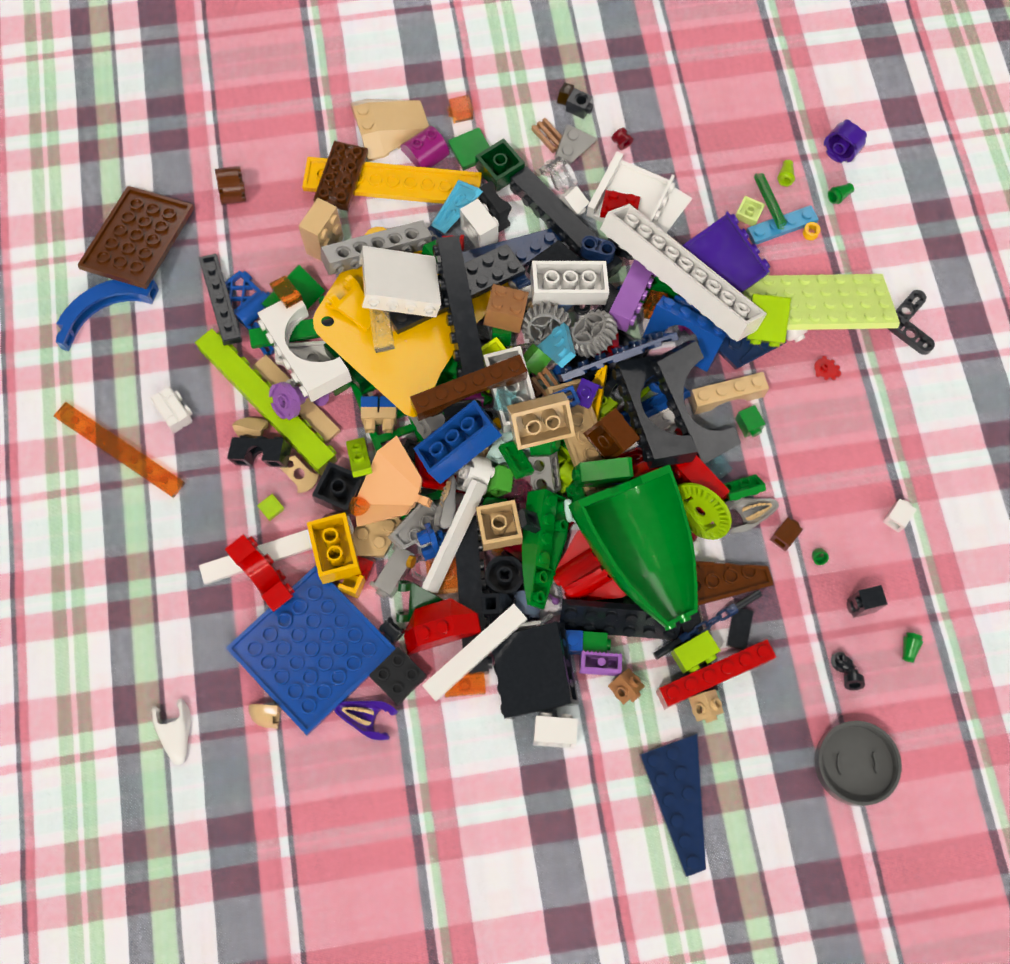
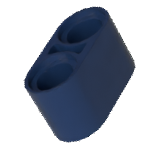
(598, 246)

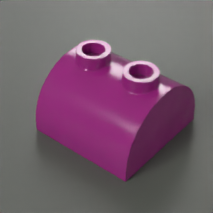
(426, 148)

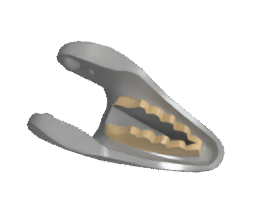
(447, 506)
(752, 512)

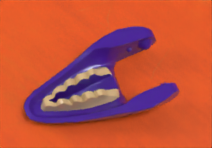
(362, 716)

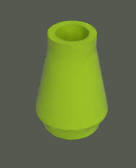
(786, 175)

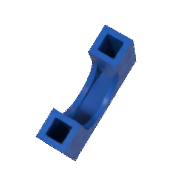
(670, 313)

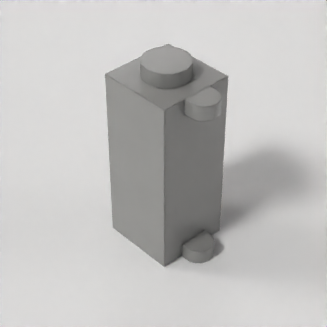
(394, 570)

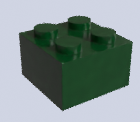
(499, 164)

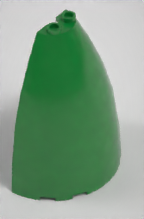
(644, 543)

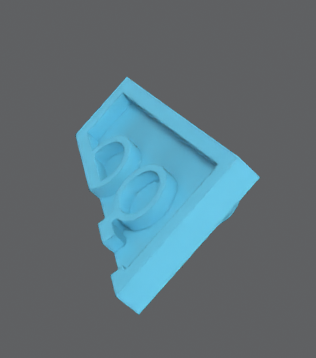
(450, 212)
(559, 345)

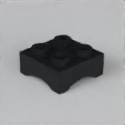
(497, 207)
(398, 676)

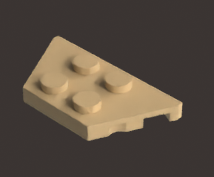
(372, 538)

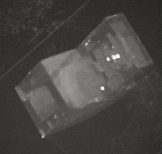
(560, 174)

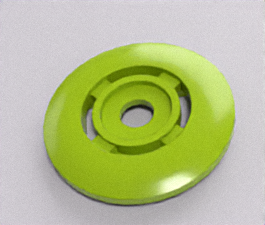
(714, 509)

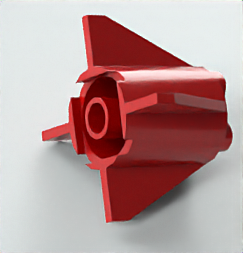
(583, 574)

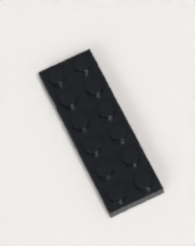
(613, 619)

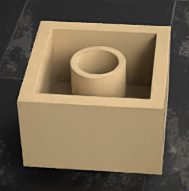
(499, 525)

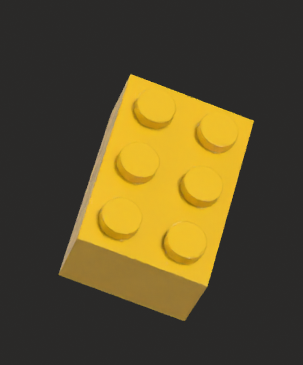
(333, 548)

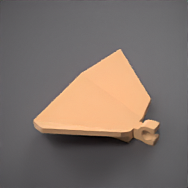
(392, 486)

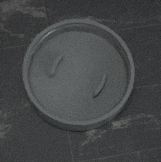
(858, 763)

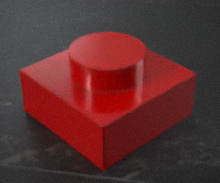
(365, 567)

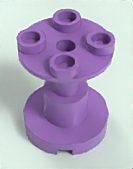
(288, 400)

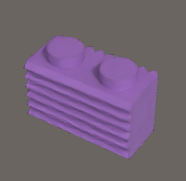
(600, 663)

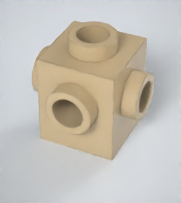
(706, 706)

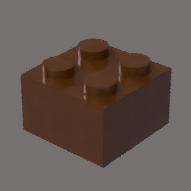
(611, 435)

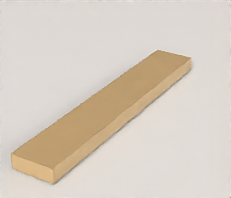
(309, 411)

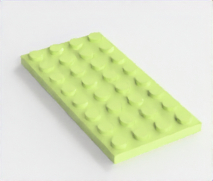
(832, 300)

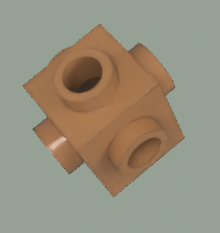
(626, 686)

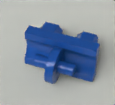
(428, 535)

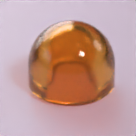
(357, 510)

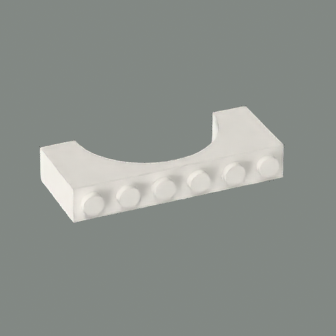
(314, 377)

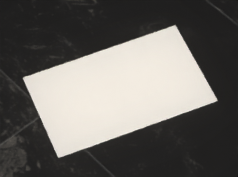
(674, 207)

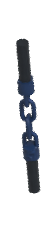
(730, 610)

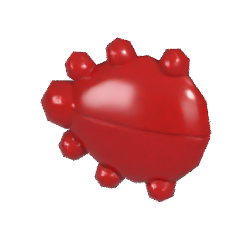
(827, 368)

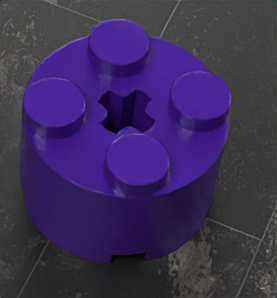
(845, 141)

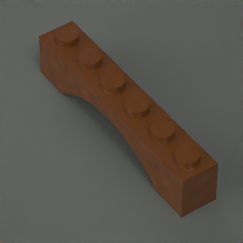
(442, 396)

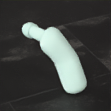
(568, 514)

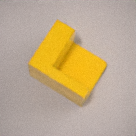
(352, 586)

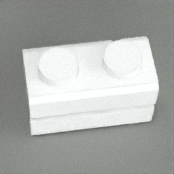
(171, 409)

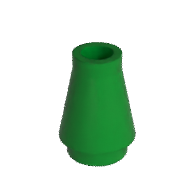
(839, 193)
(911, 646)

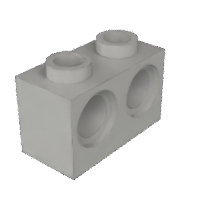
(549, 472)

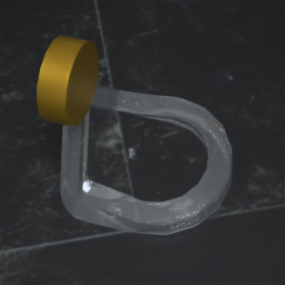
(410, 563)

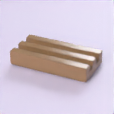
(545, 125)
(540, 375)

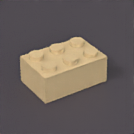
(320, 227)
(541, 420)

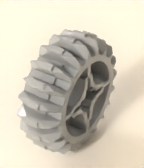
(540, 317)
(593, 333)

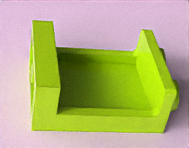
(774, 326)

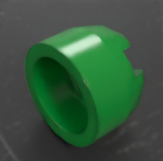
(820, 556)

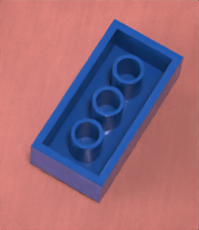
(457, 442)

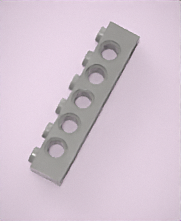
(345, 254)

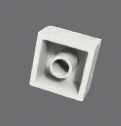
(479, 224)
(555, 731)

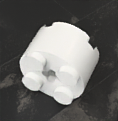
(478, 469)

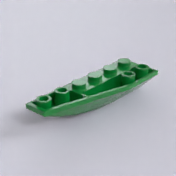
(543, 550)

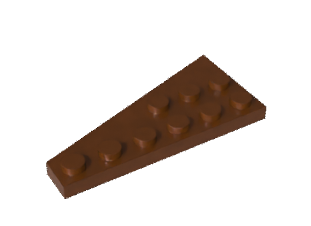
(727, 580)

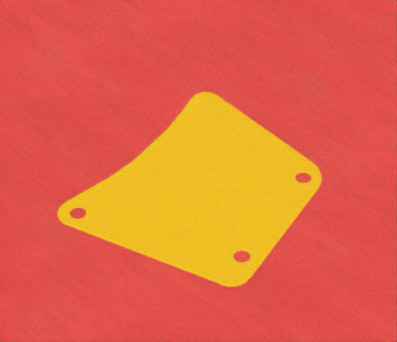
(400, 371)

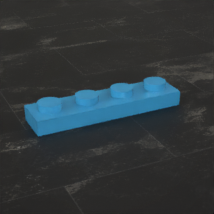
(768, 230)

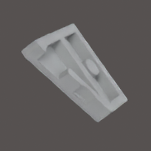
(573, 143)

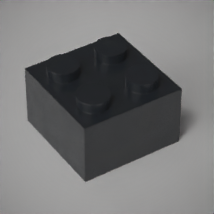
(337, 488)

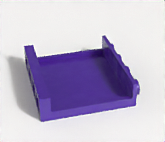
(729, 253)

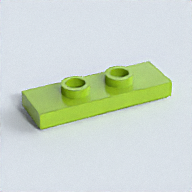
(359, 457)

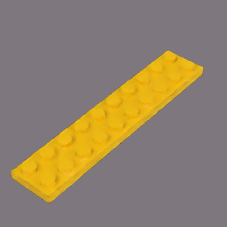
(397, 181)

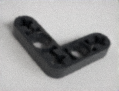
(904, 321)

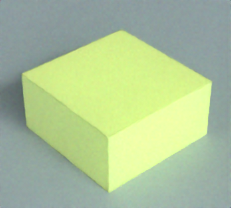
(749, 211)

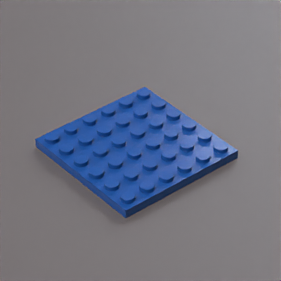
(311, 651)

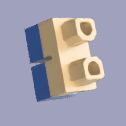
(378, 413)

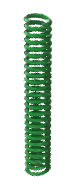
(778, 220)

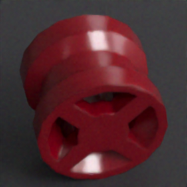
(622, 138)

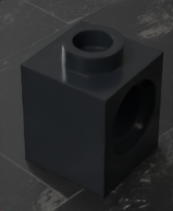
(574, 103)

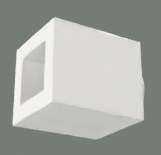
(575, 200)
(899, 515)

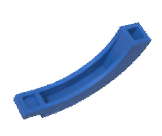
(94, 300)

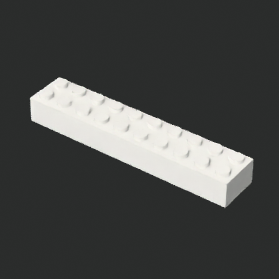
(683, 272)

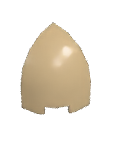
(250, 427)
(265, 715)

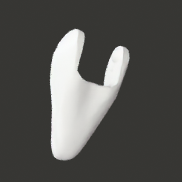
(174, 734)

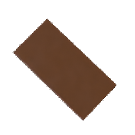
(341, 174)

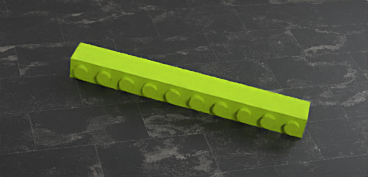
(256, 391)

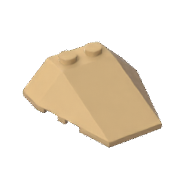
(387, 123)

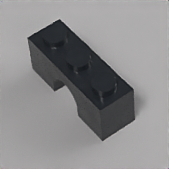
(245, 449)

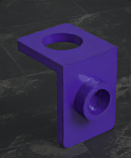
(586, 392)

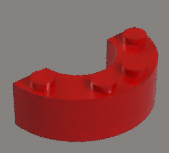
(261, 571)

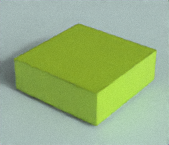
(270, 507)

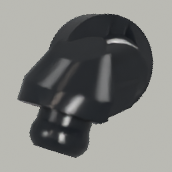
(853, 680)

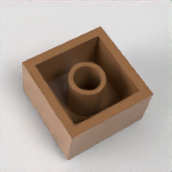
(506, 308)

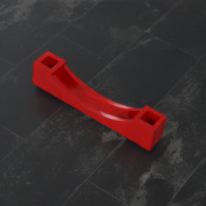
(715, 674)

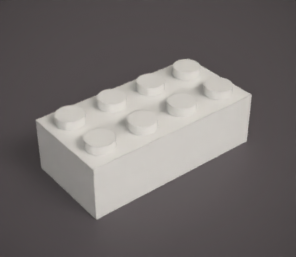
(569, 282)
(524, 388)

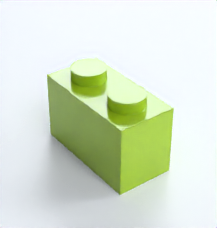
(695, 652)

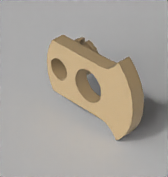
(307, 481)

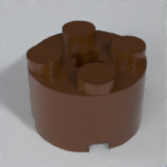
(230, 185)

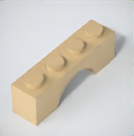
(711, 396)

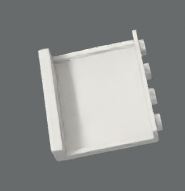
(632, 180)
(400, 281)

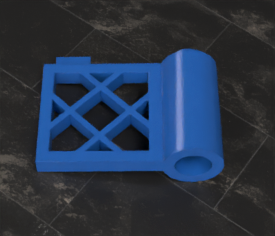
(250, 305)

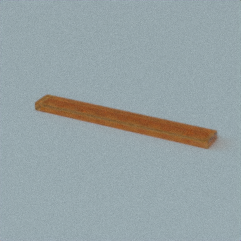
(119, 450)

